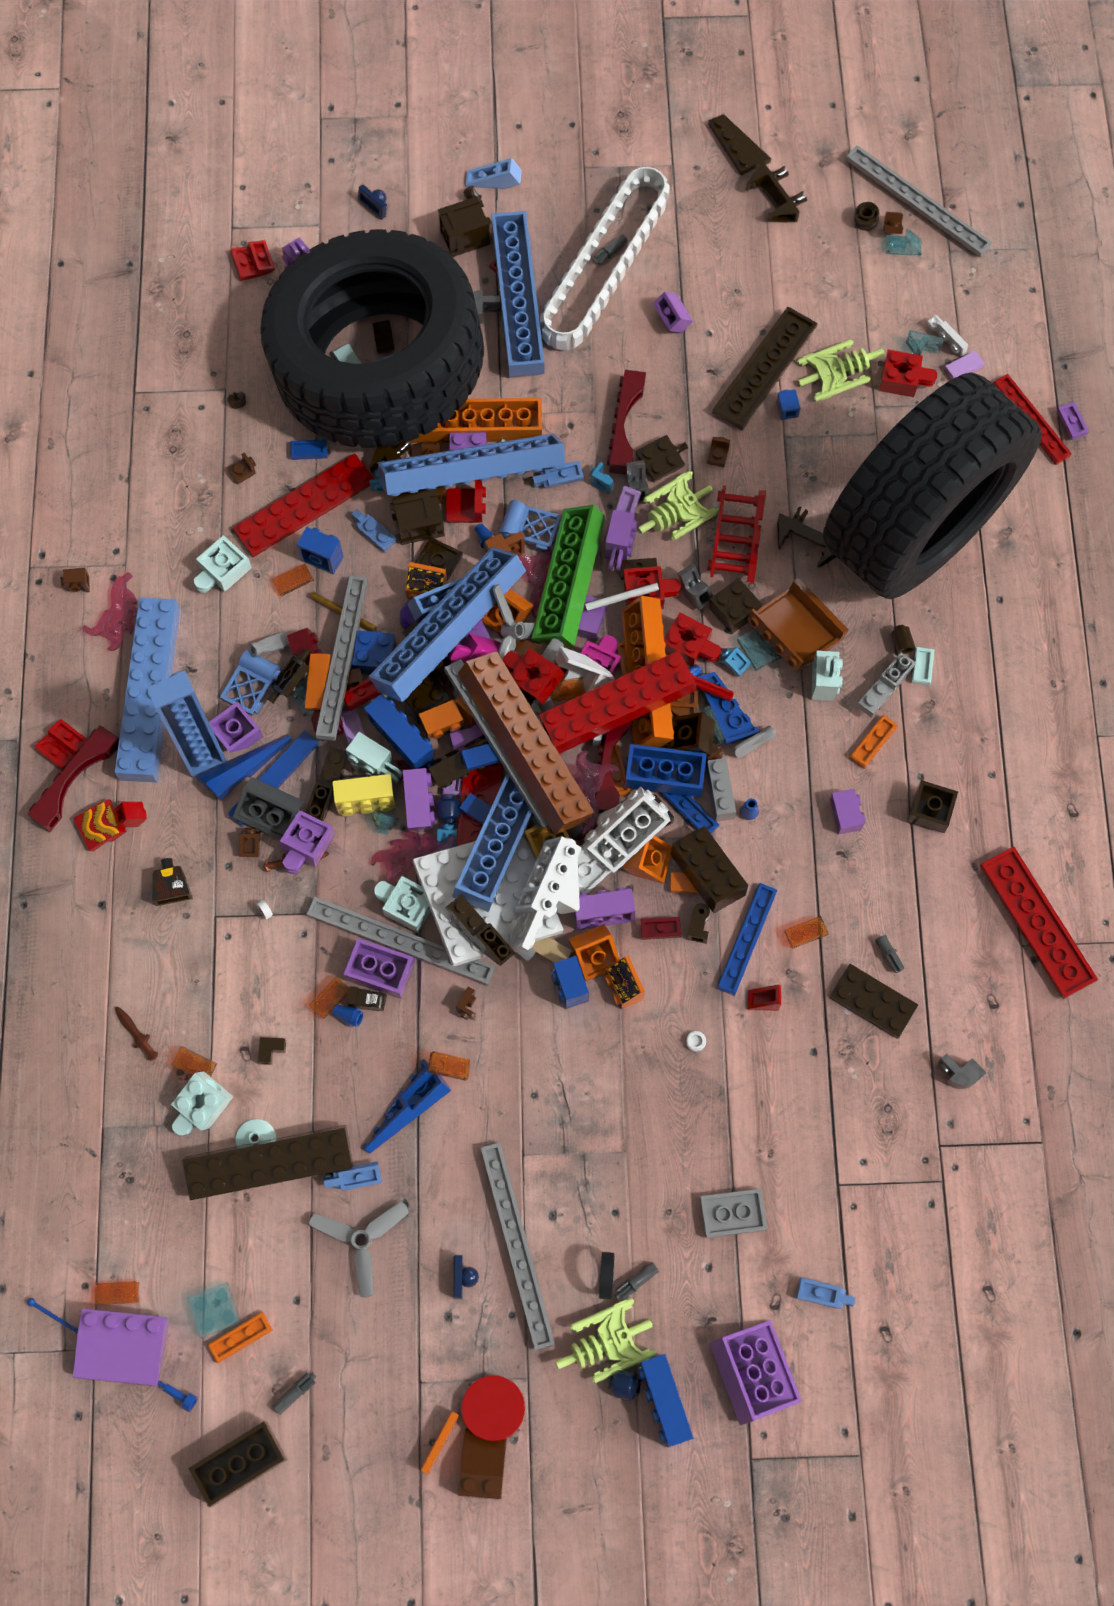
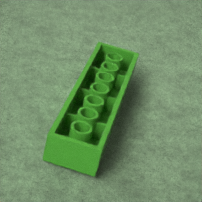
(569, 575)

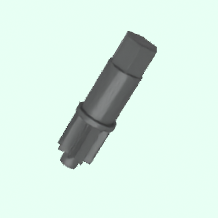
(610, 249)
(636, 1281)
(298, 1389)

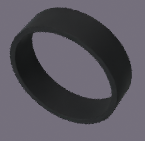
(606, 1275)

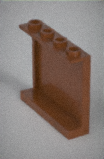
(797, 625)

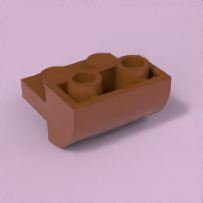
(513, 543)

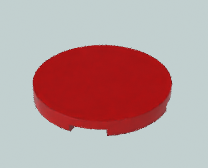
(493, 1408)

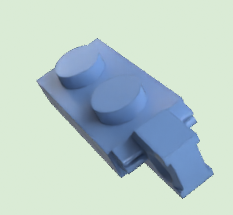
(559, 476)
(374, 531)
(355, 1177)
(823, 1294)

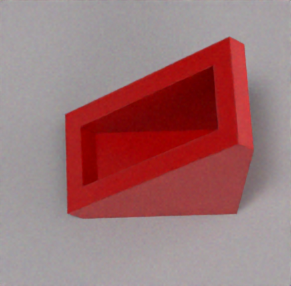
(765, 998)

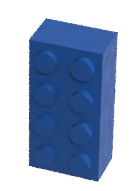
(399, 733)
(665, 770)
(665, 1400)

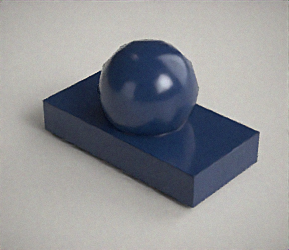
(373, 200)
(464, 1277)

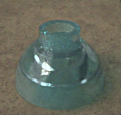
(385, 822)

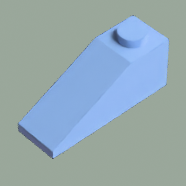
(495, 175)

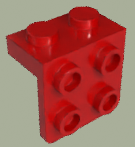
(466, 504)

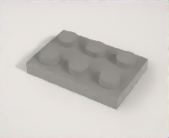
(733, 1213)

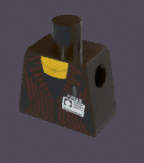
(170, 884)

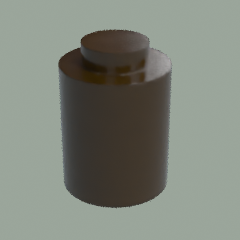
(903, 639)

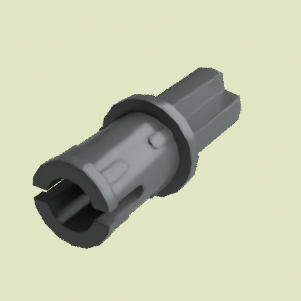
(890, 954)

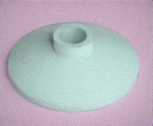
(254, 1127)

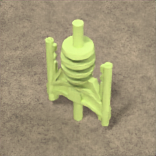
(833, 370)
(681, 505)
(613, 1340)

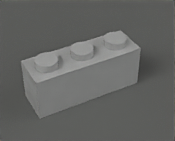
(720, 789)

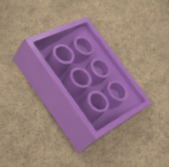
(120, 1347)
(755, 1372)

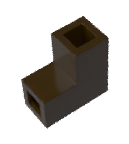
(267, 1047)

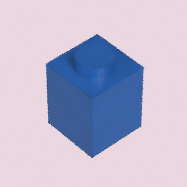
(788, 404)

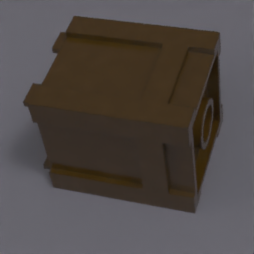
(464, 226)
(417, 516)

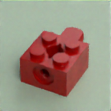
(905, 382)
(640, 577)
(694, 644)
(533, 674)

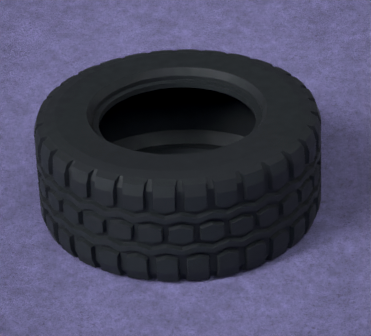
(362, 279)
(931, 484)

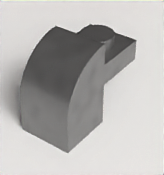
(486, 303)
(636, 478)
(694, 588)
(961, 1077)

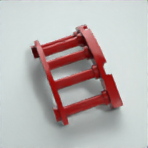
(751, 541)

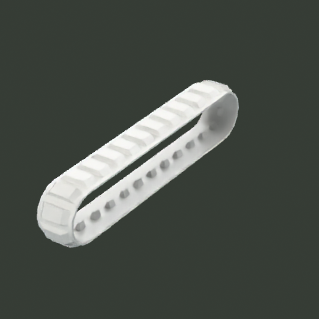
(637, 178)

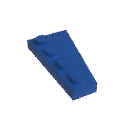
(732, 720)

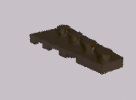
(738, 146)

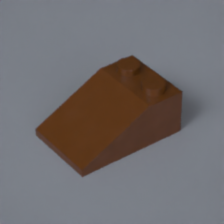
(482, 1467)

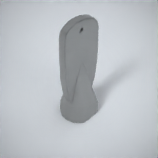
(269, 644)
(754, 742)

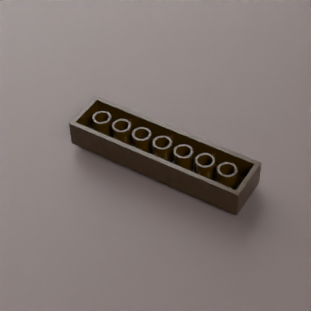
(267, 1162)

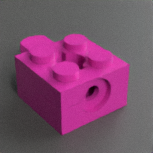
(473, 648)
(604, 653)

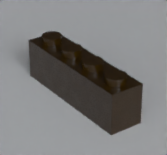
(451, 765)

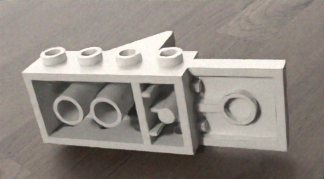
(619, 836)
(549, 889)

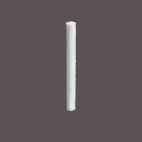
(622, 596)

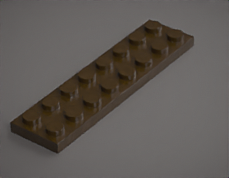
(764, 368)

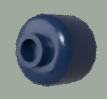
(448, 809)
(625, 1385)

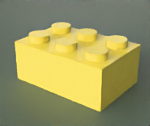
(364, 795)

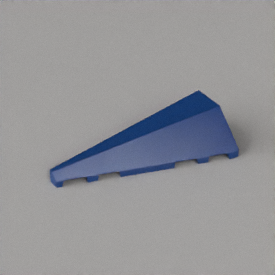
(229, 775)
(409, 1104)

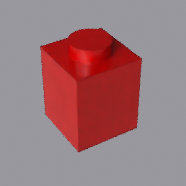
(130, 814)

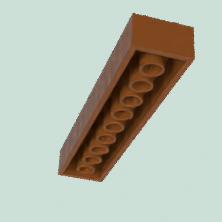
(525, 742)

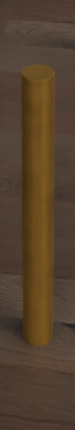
(333, 606)

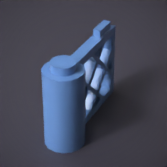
(517, 516)
(260, 670)

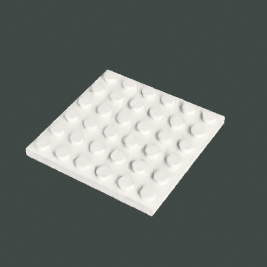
(438, 878)

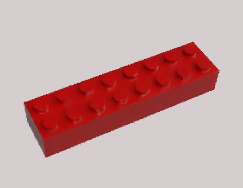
(618, 702)

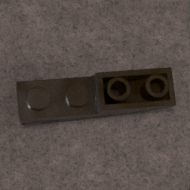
(323, 792)
(479, 932)

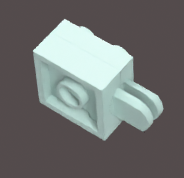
(215, 563)
(826, 675)
(371, 758)
(404, 902)
(199, 1104)

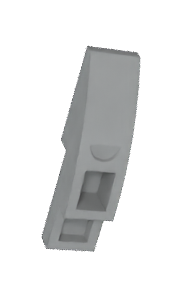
(886, 685)

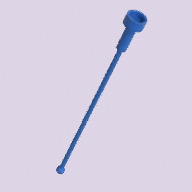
(188, 1401)

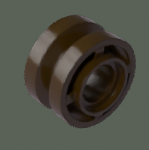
(866, 209)

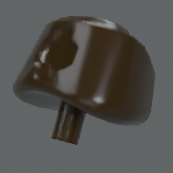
(470, 192)
(236, 400)

